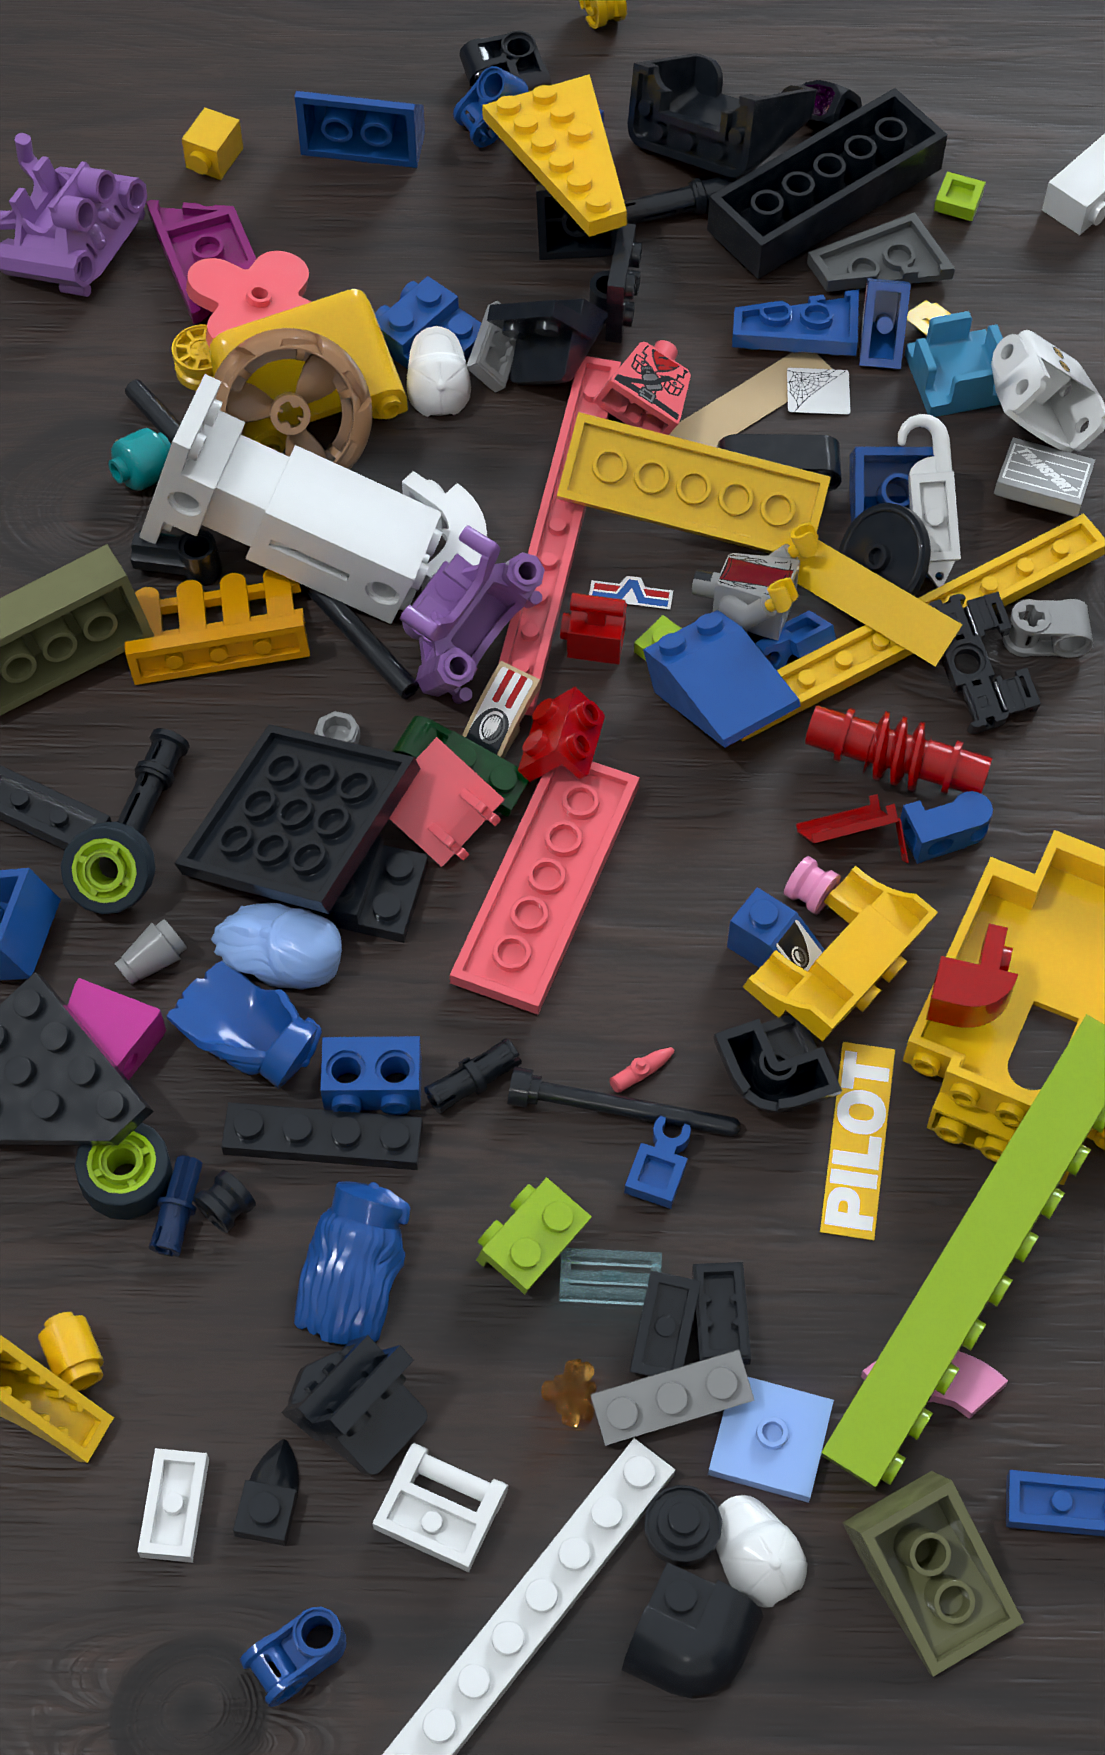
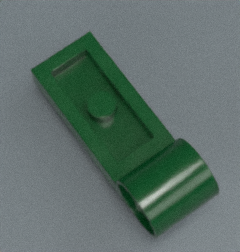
(490, 767)

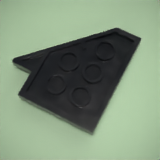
(58, 1078)

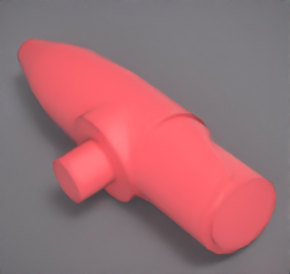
(640, 1069)

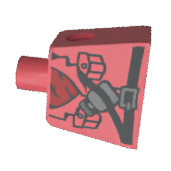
(647, 388)

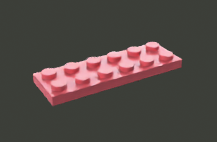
(544, 885)

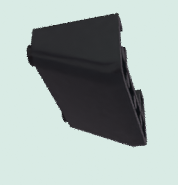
(685, 116)

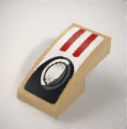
(501, 709)

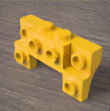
(846, 973)

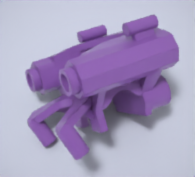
(68, 222)
(466, 611)

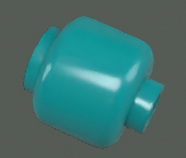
(139, 458)

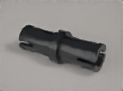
(472, 1075)

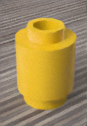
(71, 1350)

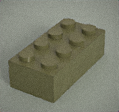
(66, 626)

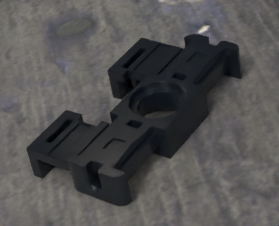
(982, 697)

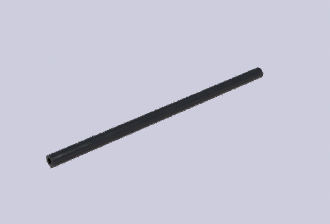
(336, 610)

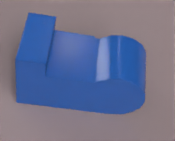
(947, 826)

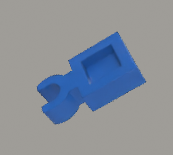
(659, 1169)

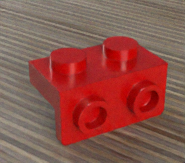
(562, 734)

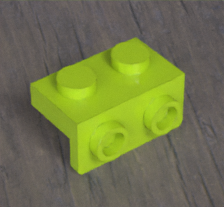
(534, 1235)

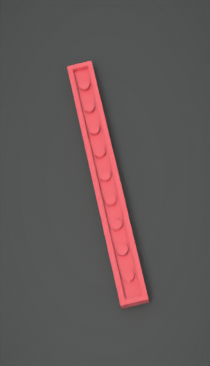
(555, 534)

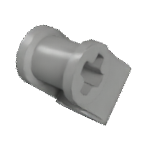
(1054, 629)

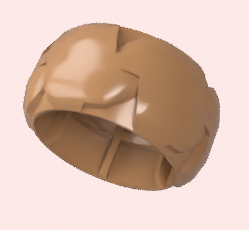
(324, 370)

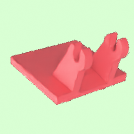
(445, 804)

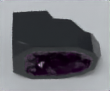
(832, 103)

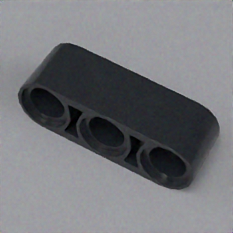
(805, 452)

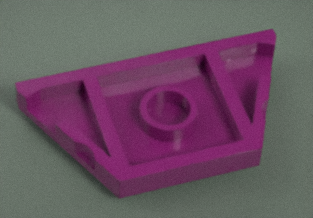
(199, 234)

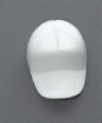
(437, 373)
(759, 1552)

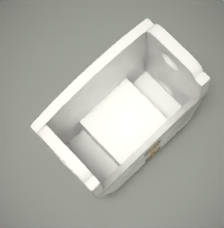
(1031, 388)

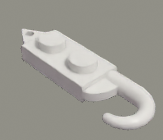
(934, 495)

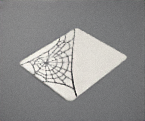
(818, 391)

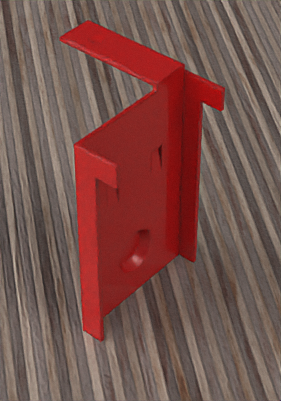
(852, 822)

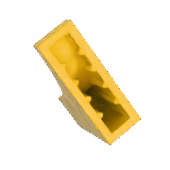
(48, 1405)

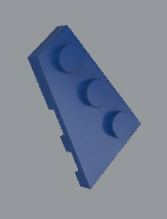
(808, 327)

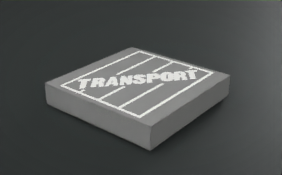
(1044, 477)

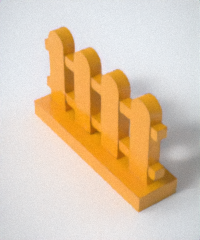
(221, 645)

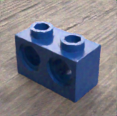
(372, 1061)

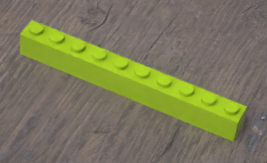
(975, 1265)

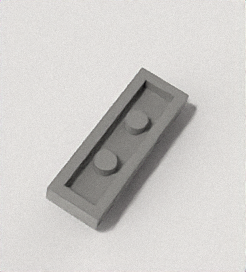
(672, 1397)

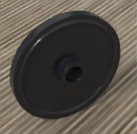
(891, 544)

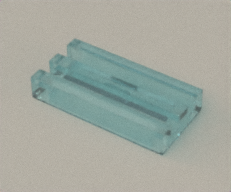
(605, 1295)

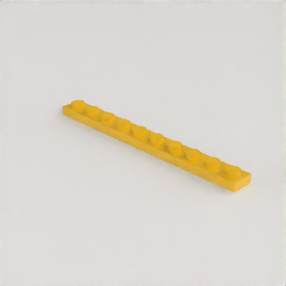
(1011, 574)

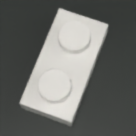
(173, 1505)

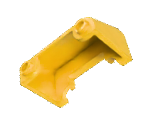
(347, 321)

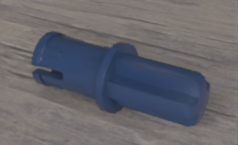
(176, 1207)

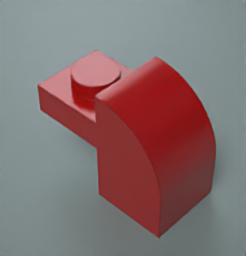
(970, 992)

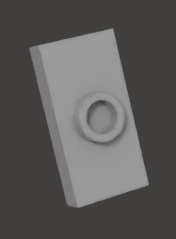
(492, 355)

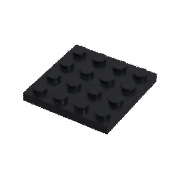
(298, 817)

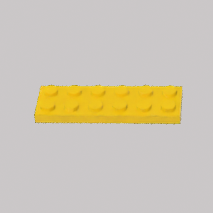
(688, 485)

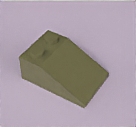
(933, 1571)

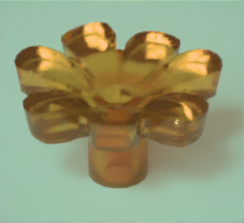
(571, 1392)

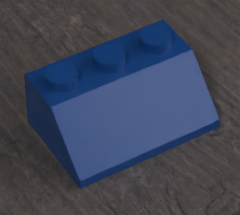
(360, 129)

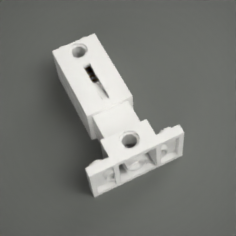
(293, 512)

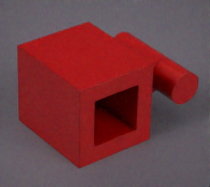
(594, 628)

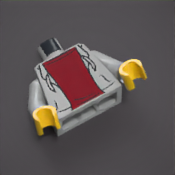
(757, 588)

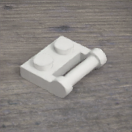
(435, 1522)

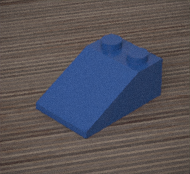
(882, 476)
(718, 678)
(25, 921)

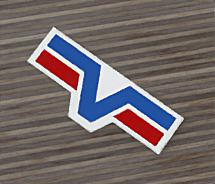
(634, 592)

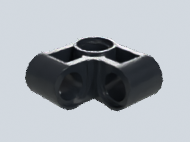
(512, 52)

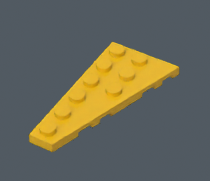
(565, 147)

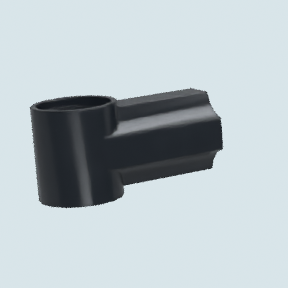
(179, 554)

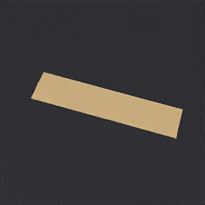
(745, 402)

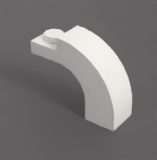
(457, 511)

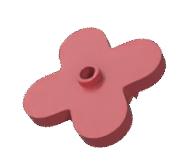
(245, 295)

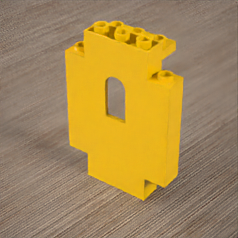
(1060, 964)

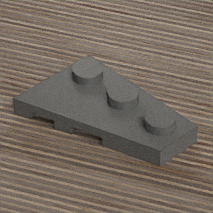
(887, 252)

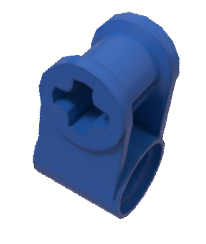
(488, 88)
(292, 1656)

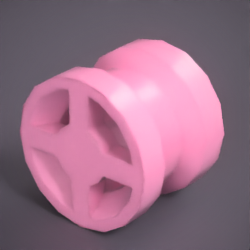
(811, 884)

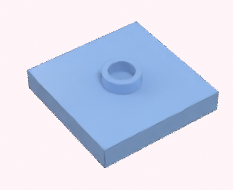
(773, 1440)

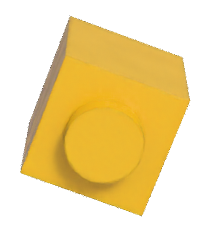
(212, 143)

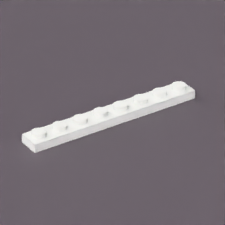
(535, 1606)

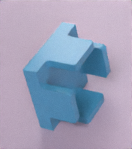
(954, 365)

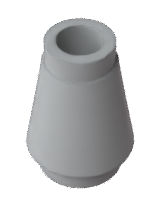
(151, 952)

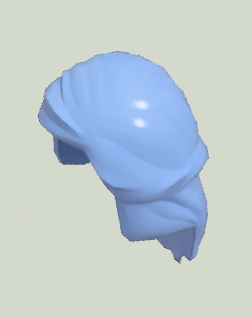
(280, 945)

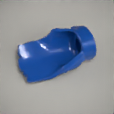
(246, 1025)
(352, 1264)

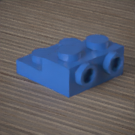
(420, 308)

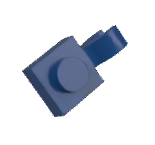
(798, 638)

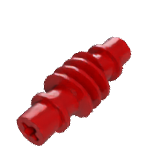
(897, 750)

